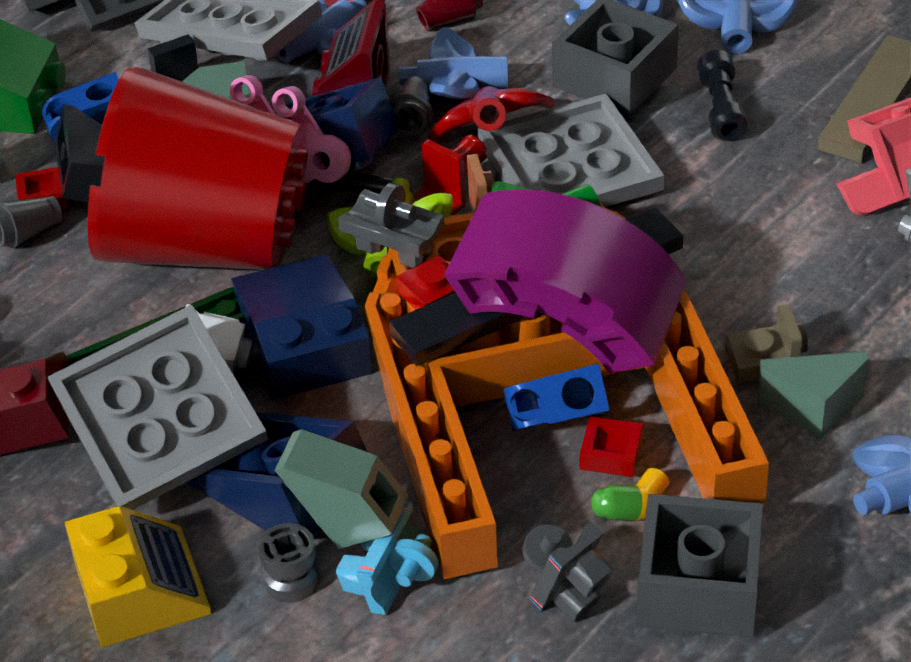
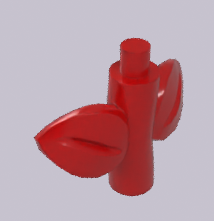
(488, 109)

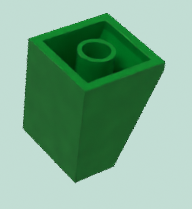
(27, 78)

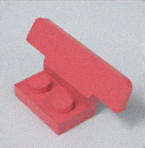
(890, 138)

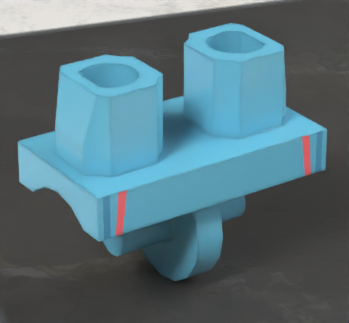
(389, 564)

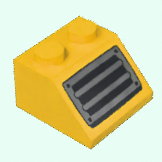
(134, 573)

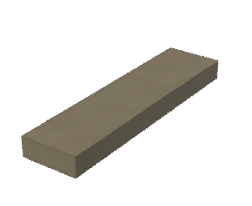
(878, 86)

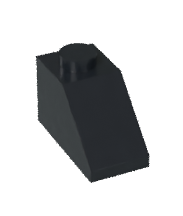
(75, 152)

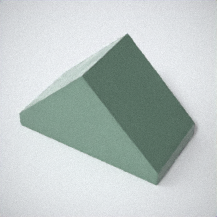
(813, 388)

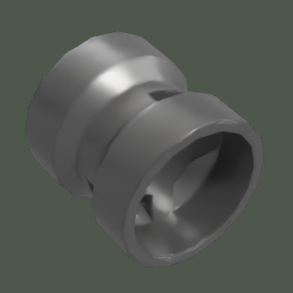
(288, 562)

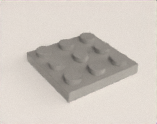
(574, 148)
(157, 409)

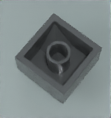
(616, 54)
(699, 565)

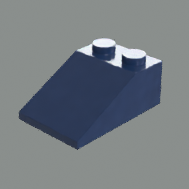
(356, 115)
(303, 326)
(250, 481)

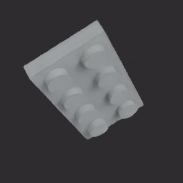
(231, 26)

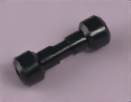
(726, 117)

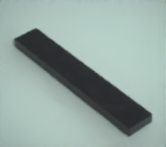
(449, 325)

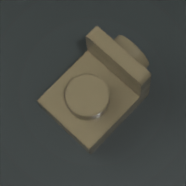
(779, 341)

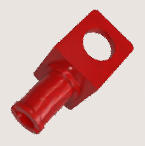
(446, 169)

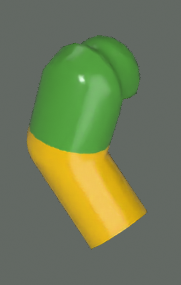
(629, 501)

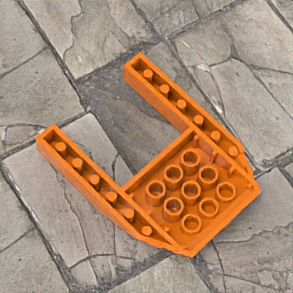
(425, 397)

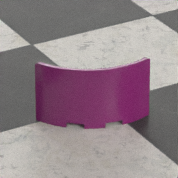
(572, 264)

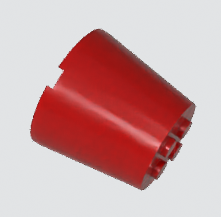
(194, 178)

